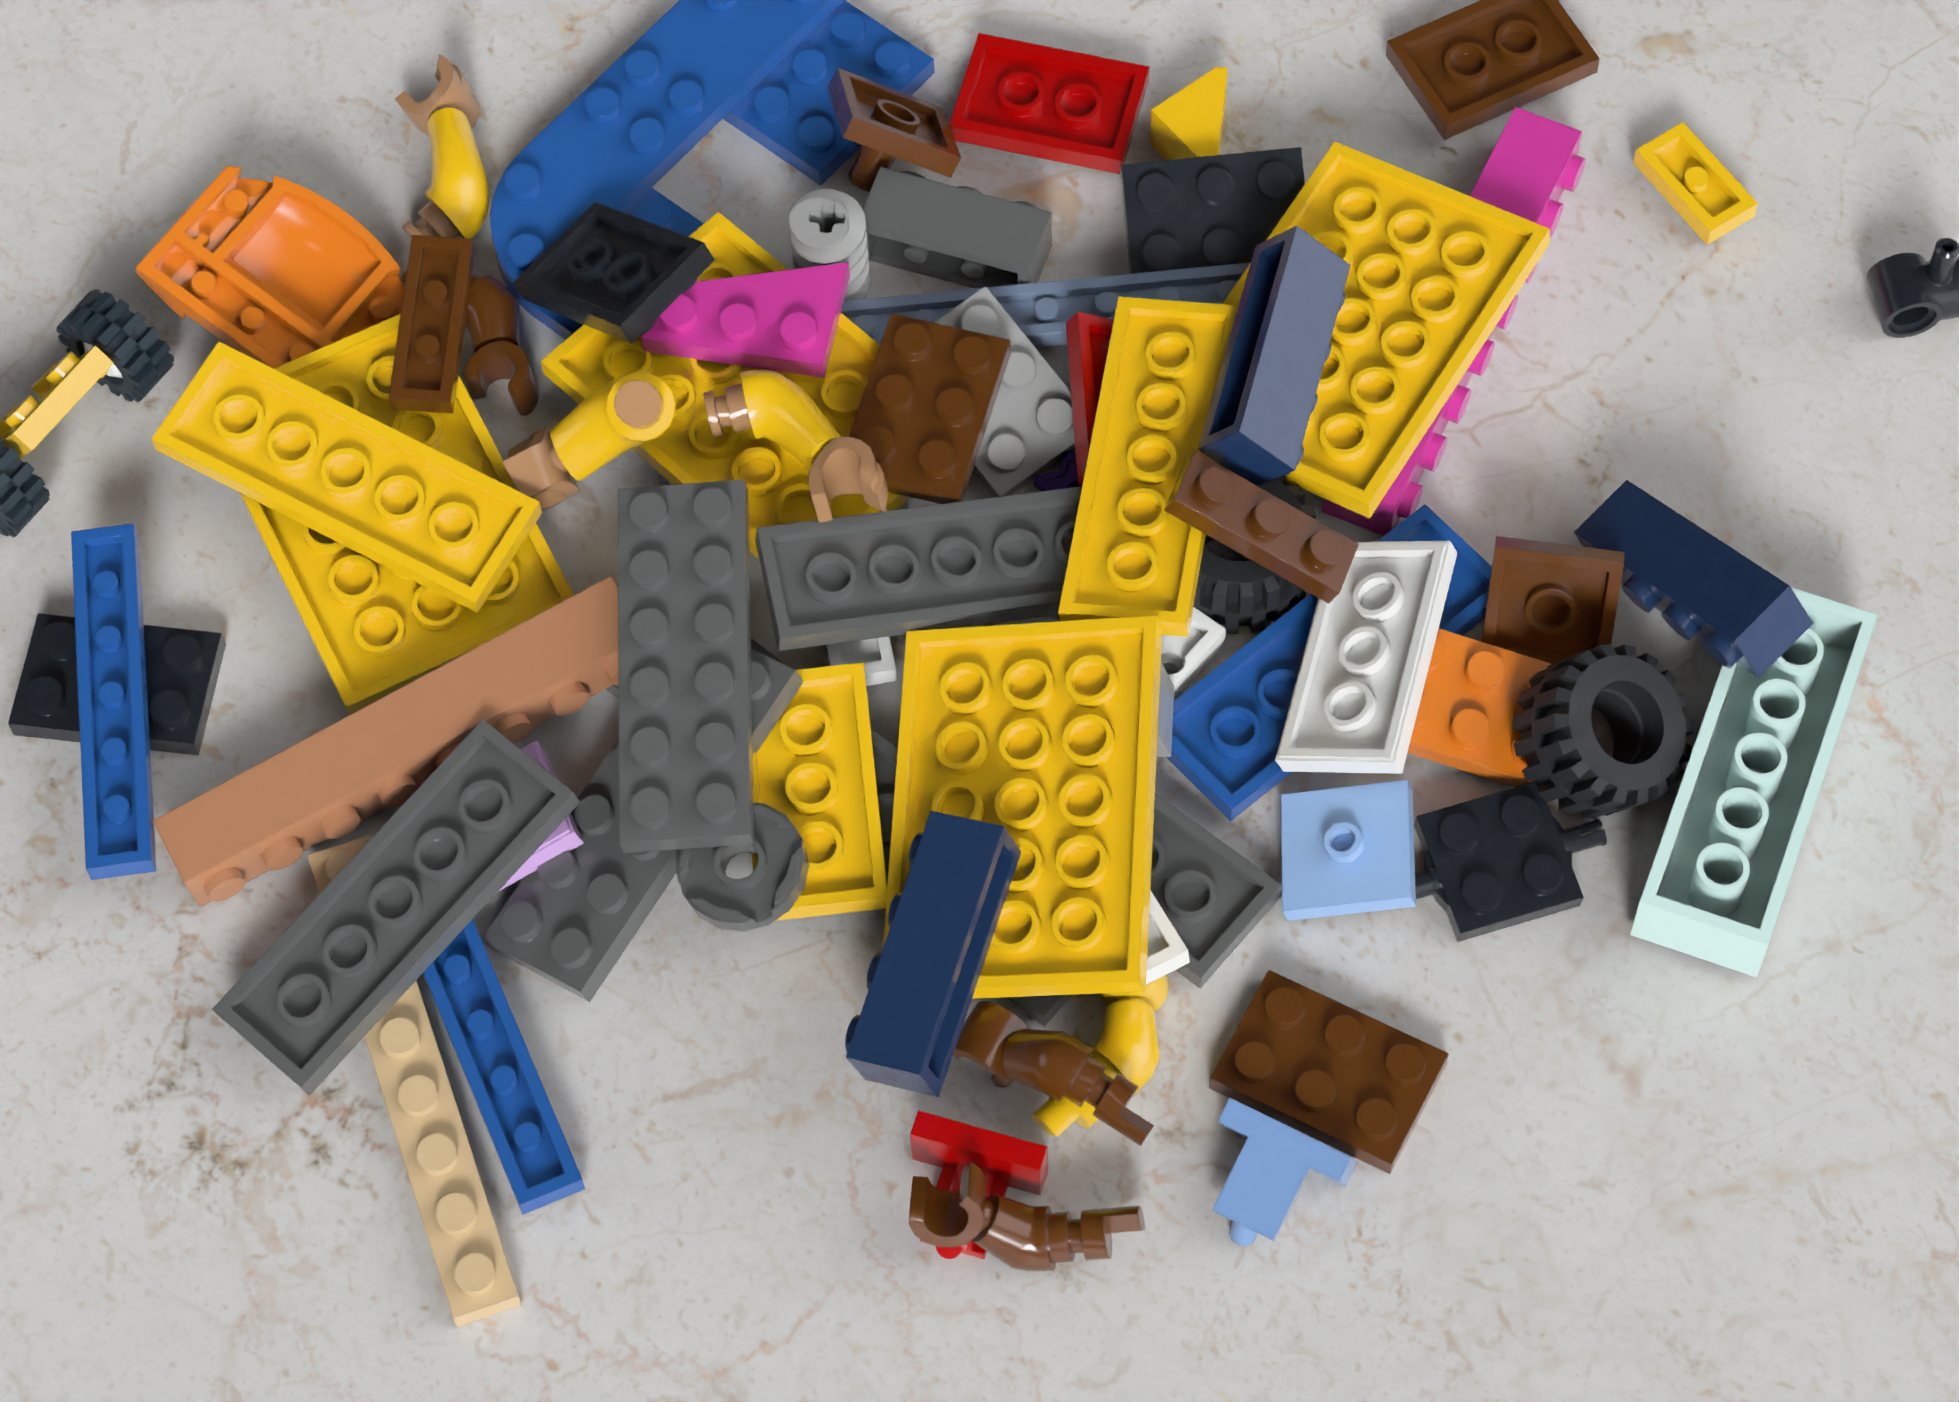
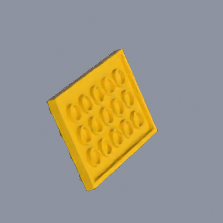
(1417, 308)
(688, 449)
(362, 616)
(1060, 748)

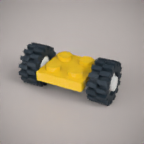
(104, 347)

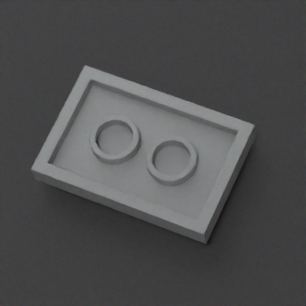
(1033, 407)

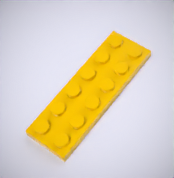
(1148, 421)
(347, 476)

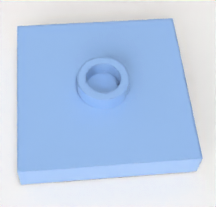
(1347, 850)

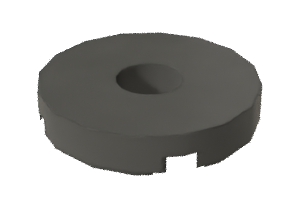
(758, 897)

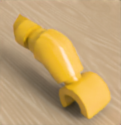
(1125, 1046)

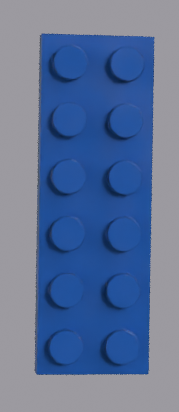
(1236, 714)

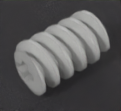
(831, 230)

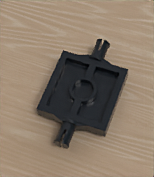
(1500, 860)

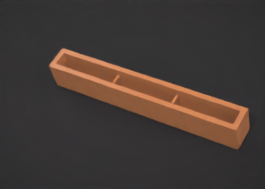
(392, 746)

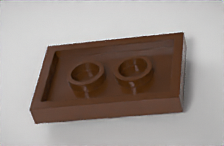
(1490, 60)
(930, 405)
(1329, 1071)

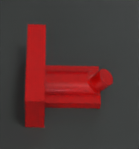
(1001, 1157)

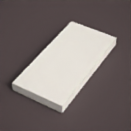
(1368, 661)

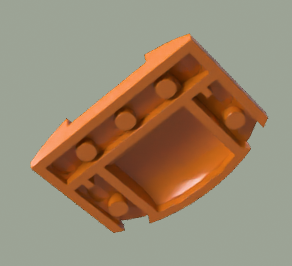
(272, 269)

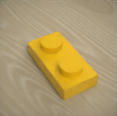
(1695, 183)

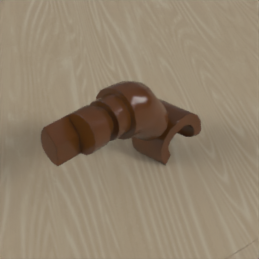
(494, 335)
(1050, 1064)
(1010, 1230)

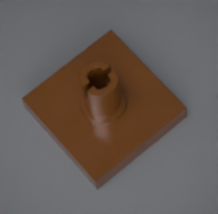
(889, 128)
(1551, 598)

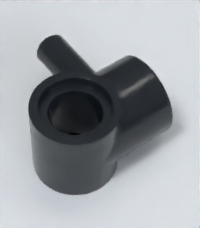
(1915, 292)

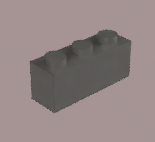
(955, 232)

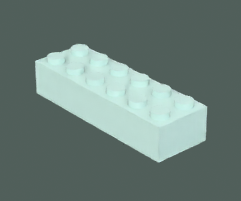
(1752, 793)

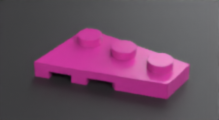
(757, 320)

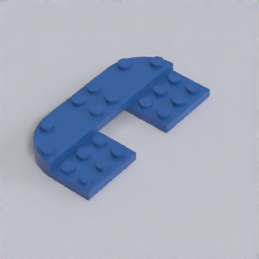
(700, 63)

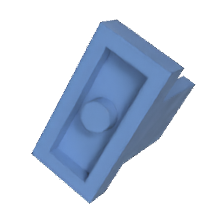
(1270, 1172)

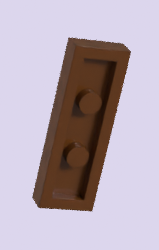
(432, 324)
(1261, 527)

